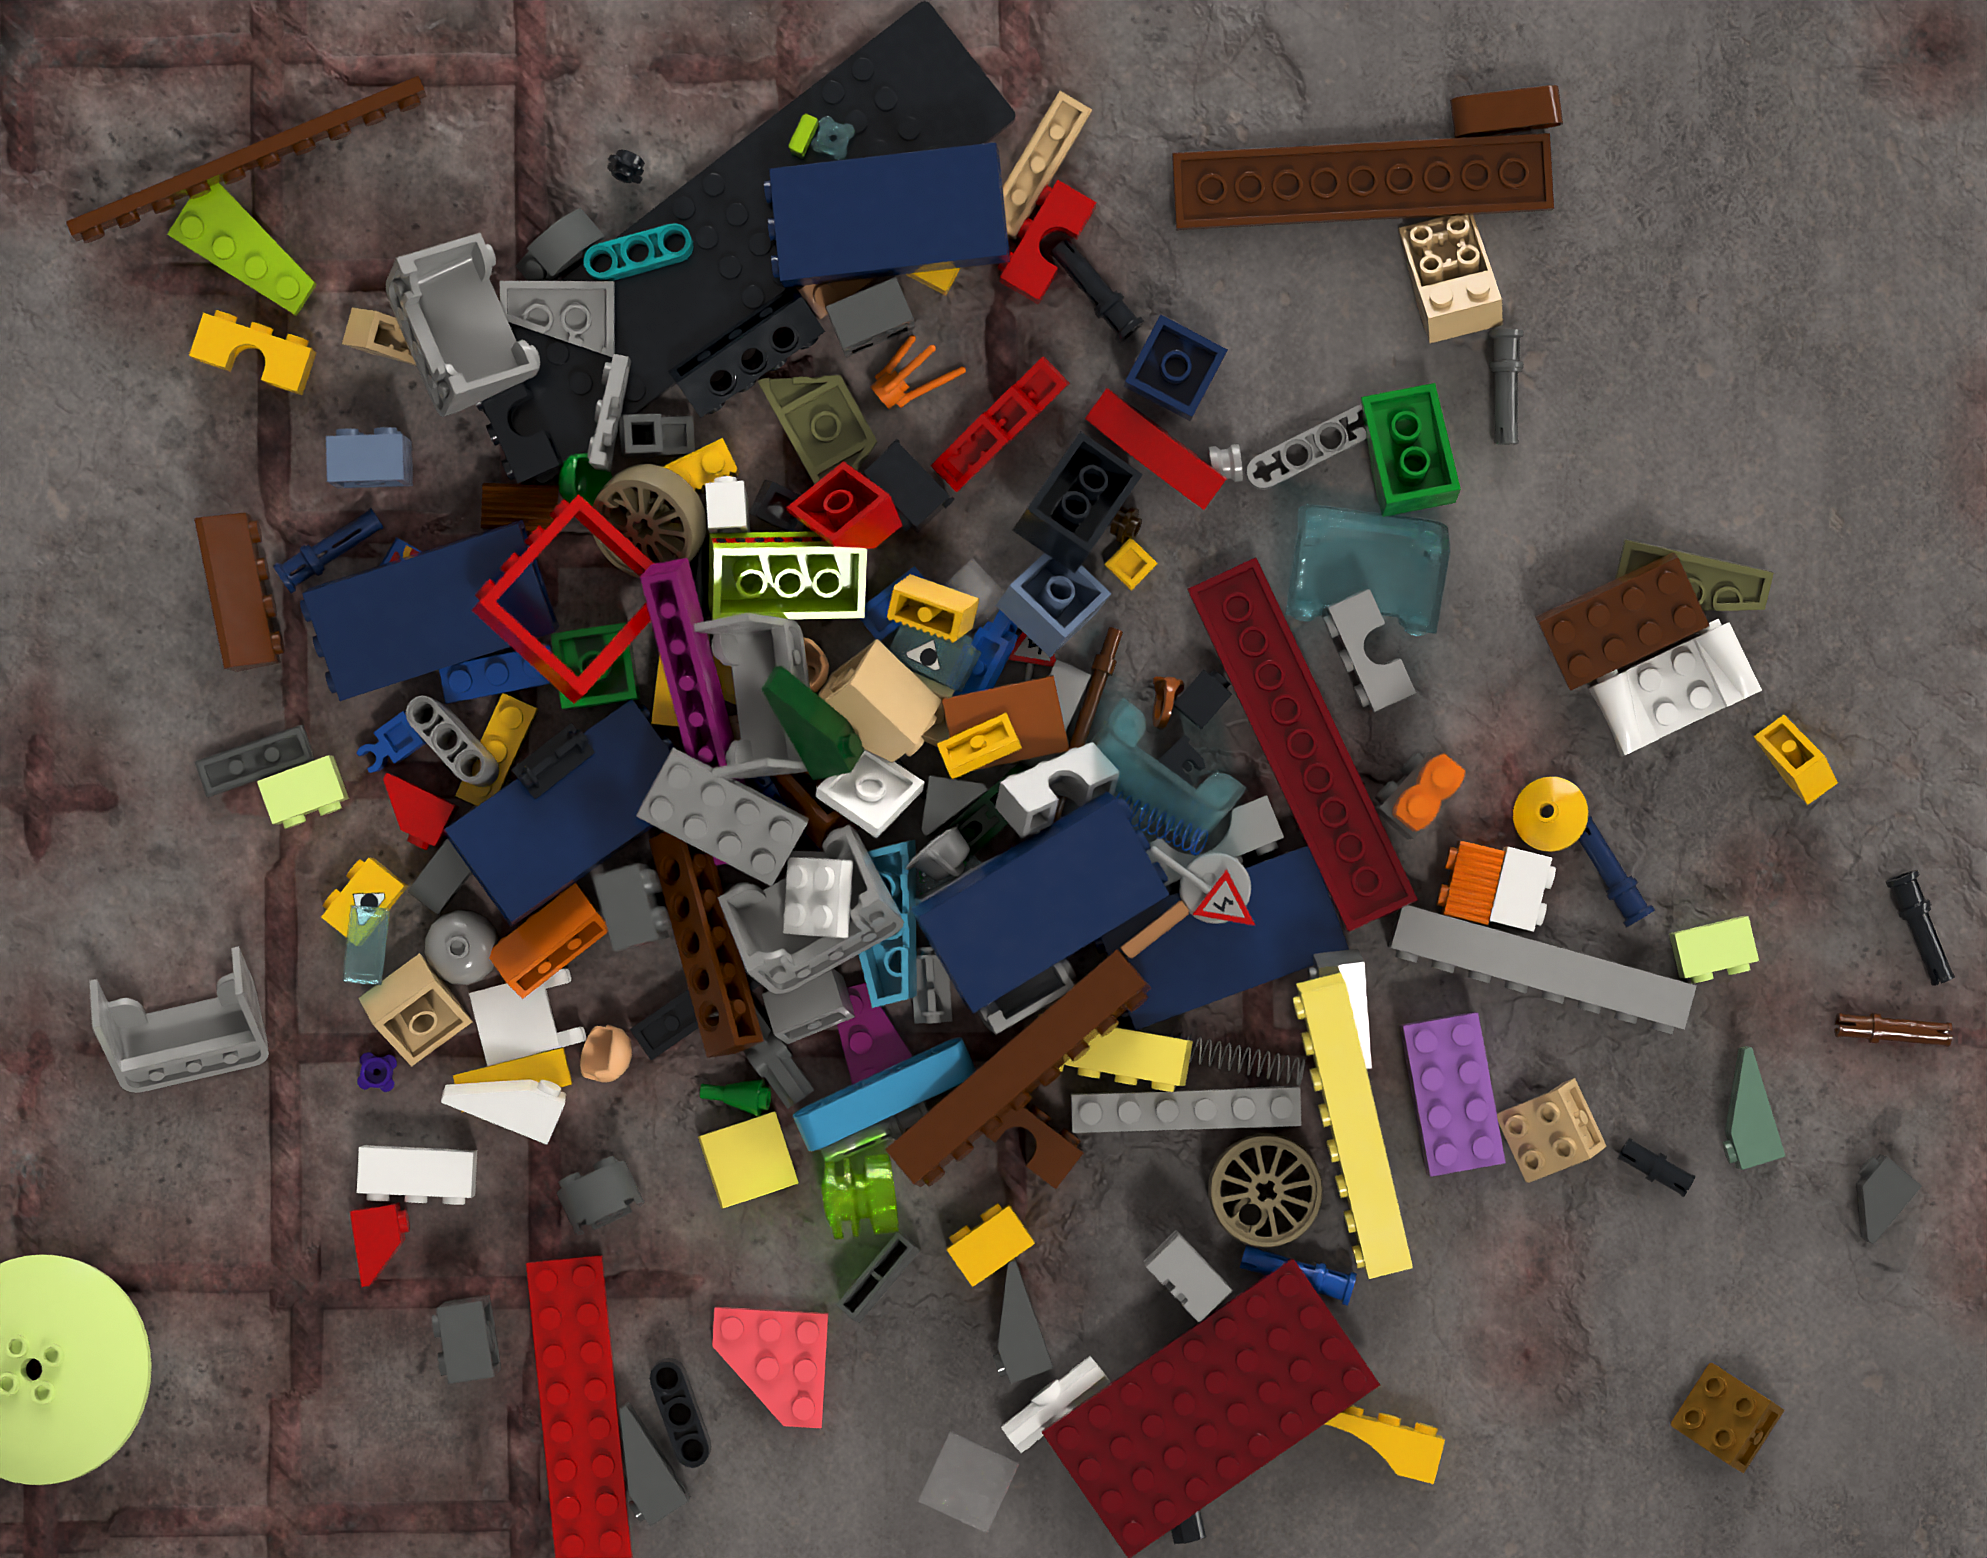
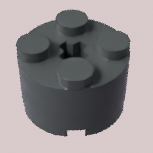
(599, 1196)

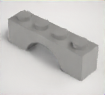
(1249, 829)

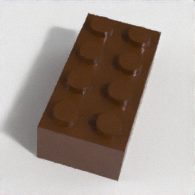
(1622, 621)

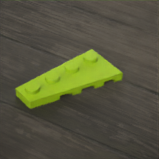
(233, 241)

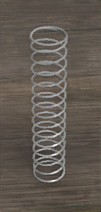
(1299, 1075)

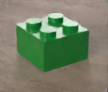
(579, 648)

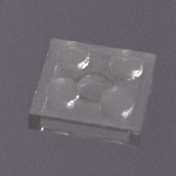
(968, 1481)

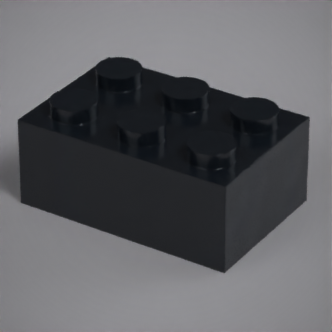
(1077, 502)

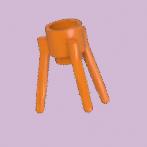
(892, 387)

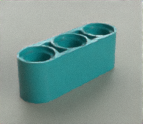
(619, 250)

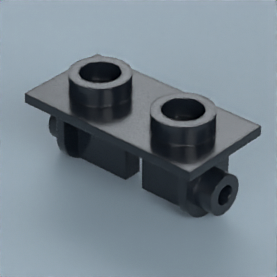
(553, 760)

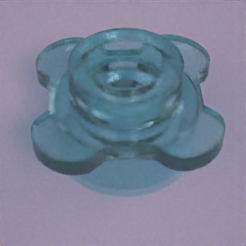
(835, 148)

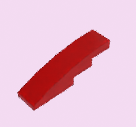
(1000, 424)
(1155, 448)

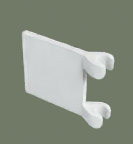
(520, 1026)

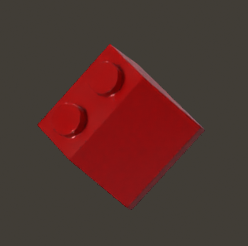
(847, 509)

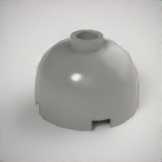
(461, 947)

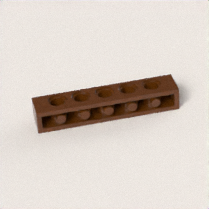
(706, 947)

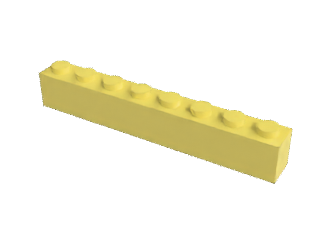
(1353, 1124)

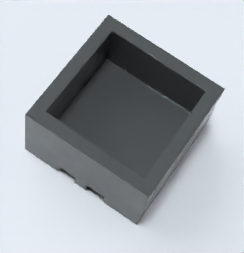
(870, 317)

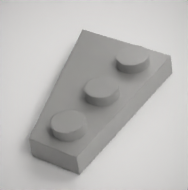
(564, 310)
(608, 413)

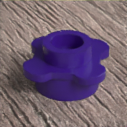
(369, 1079)

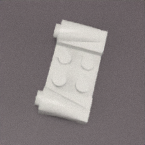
(1675, 688)

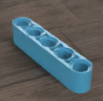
(884, 1094)

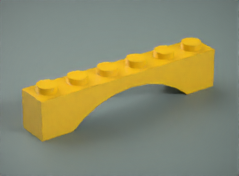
(1407, 1450)

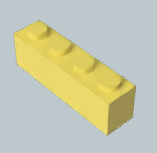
(1137, 1056)

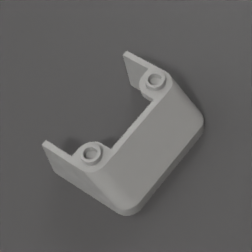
(753, 649)
(182, 1040)

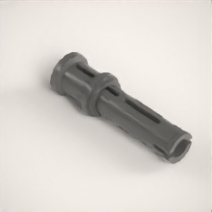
(1506, 366)

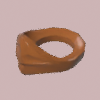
(1166, 690)

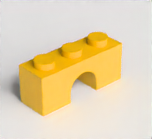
(221, 341)

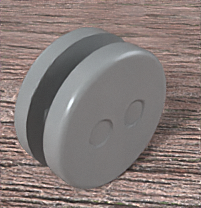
(1209, 869)

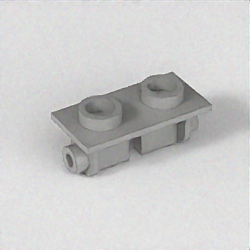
(933, 989)

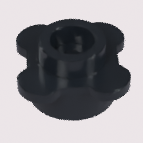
(626, 166)

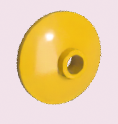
(1563, 826)

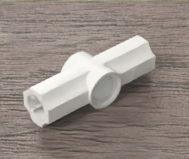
(1054, 1402)

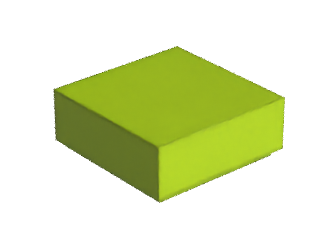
(803, 135)

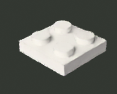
(871, 793)
(817, 897)

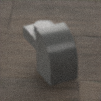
(559, 247)
(656, 436)

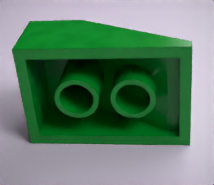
(1409, 450)

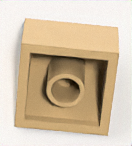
(414, 1010)

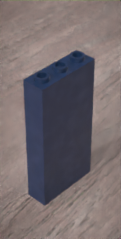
(887, 215)
(419, 611)
(537, 848)
(1041, 900)
(1212, 961)

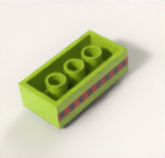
(785, 576)

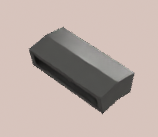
(884, 1281)

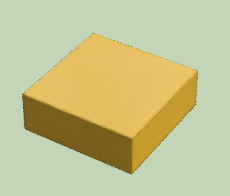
(1130, 564)

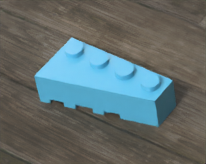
(892, 964)

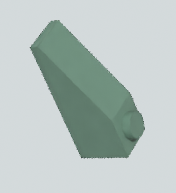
(1750, 1121)

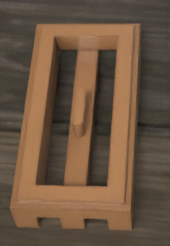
(1155, 929)

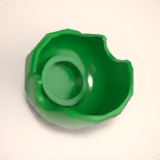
(581, 478)

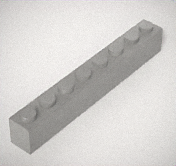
(1542, 967)

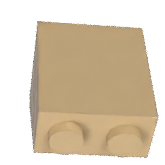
(882, 702)

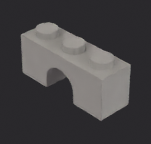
(1378, 683)
(1030, 797)

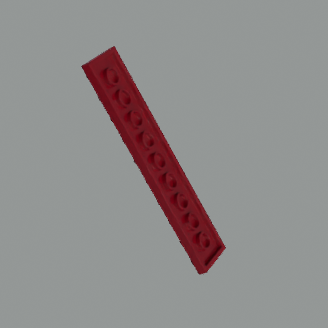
(1302, 745)

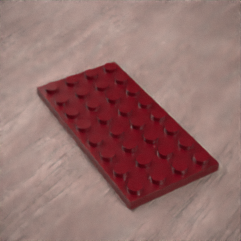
(1210, 1408)

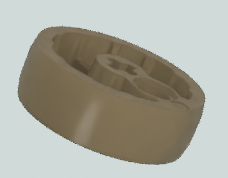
(650, 519)
(1246, 1232)

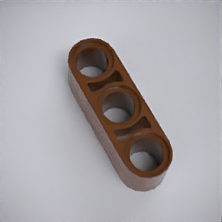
(1506, 111)

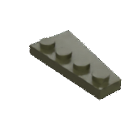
(1716, 582)

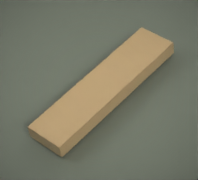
(1042, 159)

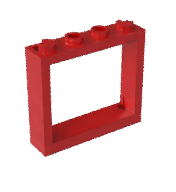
(526, 644)

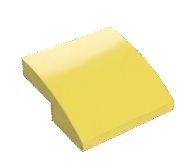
(748, 1160)

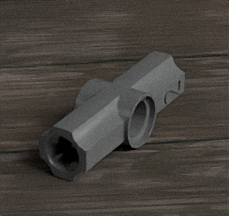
(775, 1063)

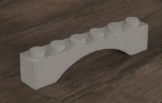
(1186, 1109)

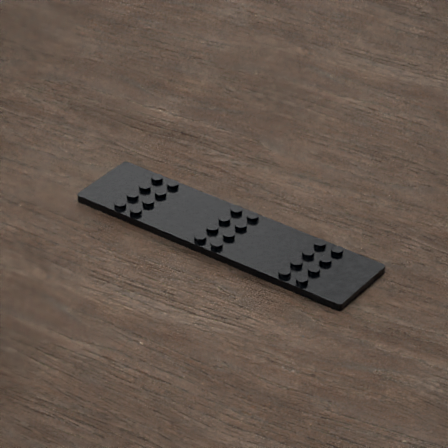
(901, 95)

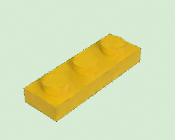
(503, 740)

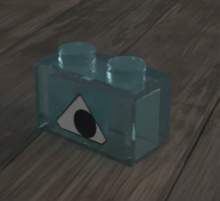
(935, 657)

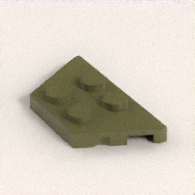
(820, 422)

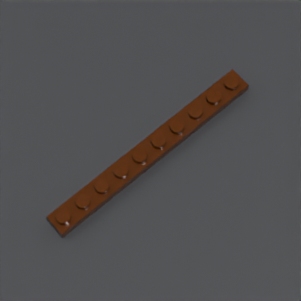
(233, 166)

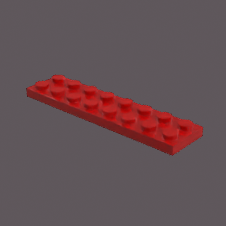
(579, 1408)

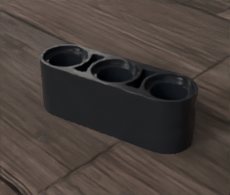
(680, 1431)

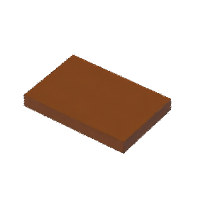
(1031, 709)

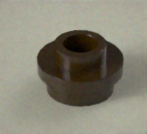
(1126, 524)

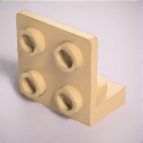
(1551, 1131)

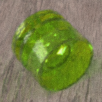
(861, 1196)

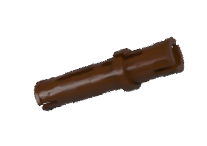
(1878, 1028)

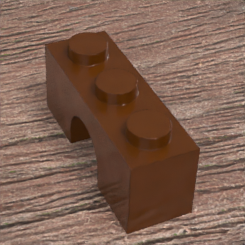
(1054, 1151)

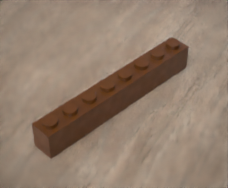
(1019, 1069)

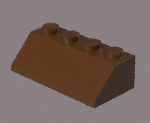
(239, 591)

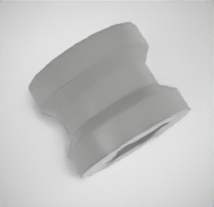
(1227, 461)

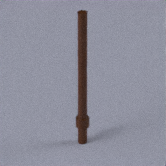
(1103, 667)

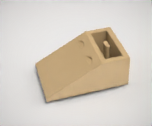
(1451, 277)

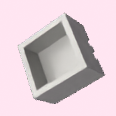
(1187, 1276)

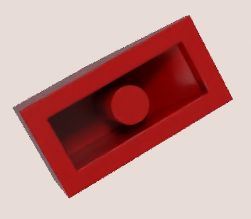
(419, 811)
(377, 1237)

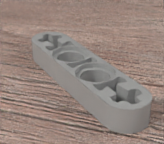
(1311, 442)

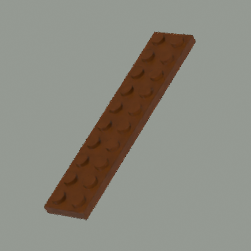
(1363, 181)

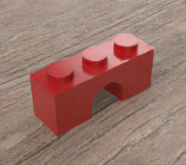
(1060, 211)

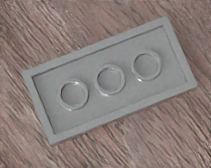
(722, 817)

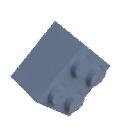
(369, 460)
(1052, 602)

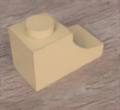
(377, 335)

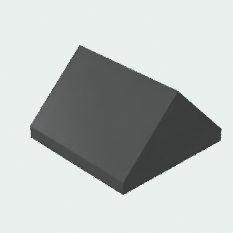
(946, 799)

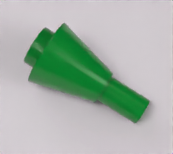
(748, 1095)

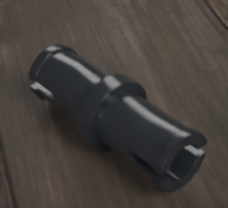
(1656, 1167)

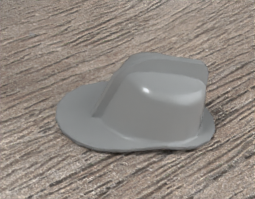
(942, 855)

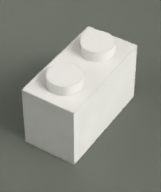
(727, 506)
(1521, 889)

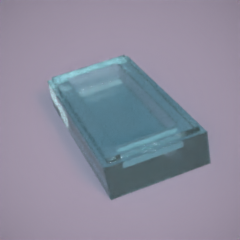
(365, 945)

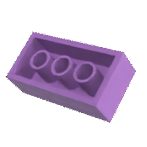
(1452, 1094)

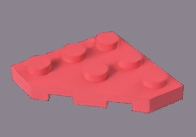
(777, 1358)

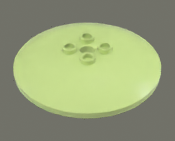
(91, 1373)

